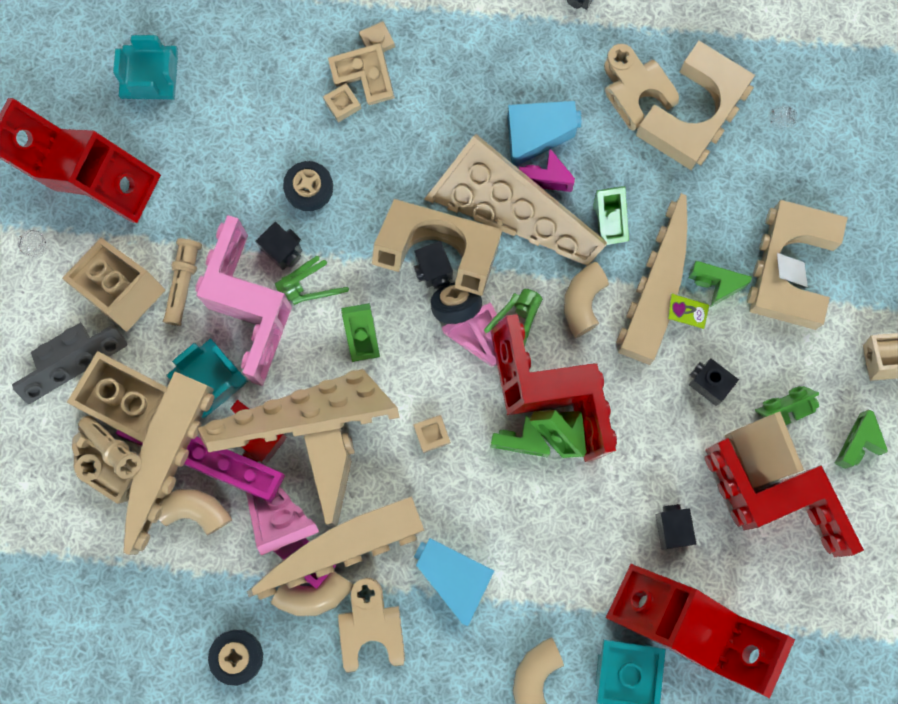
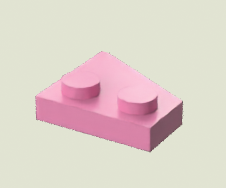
(472, 334)

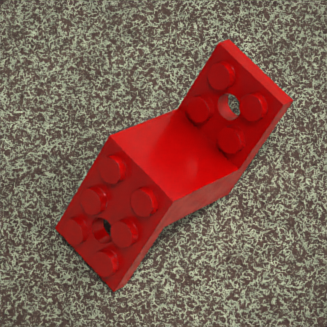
(75, 161)
(552, 388)
(803, 489)
(700, 629)

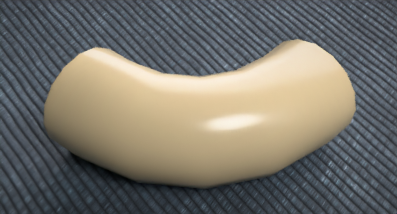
(580, 297)
(194, 506)
(312, 601)
(534, 671)

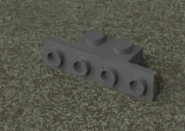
(65, 359)

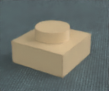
(377, 34)
(342, 102)
(432, 434)

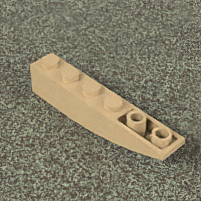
(666, 267)
(161, 455)
(344, 544)

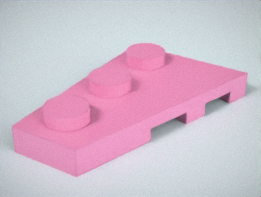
(278, 522)

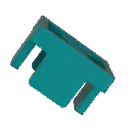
(146, 69)
(211, 367)
(629, 673)

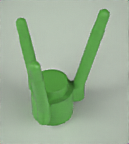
(292, 287)
(526, 307)

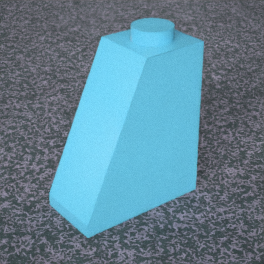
(540, 127)
(454, 577)

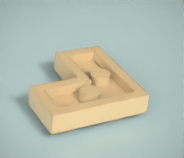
(365, 65)

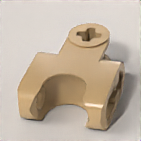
(635, 81)
(370, 623)

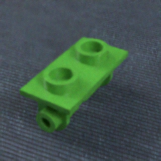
(800, 402)

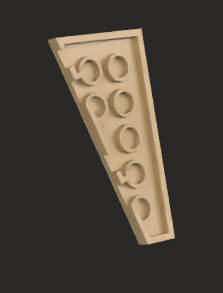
(504, 197)
(303, 412)

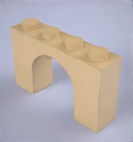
(688, 141)
(412, 223)
(776, 296)

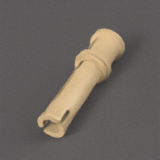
(183, 268)
(114, 452)

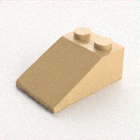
(114, 284)
(118, 396)
(765, 450)
(331, 465)

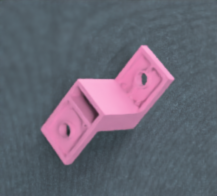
(243, 299)

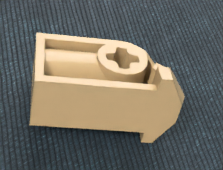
(882, 356)
(105, 478)

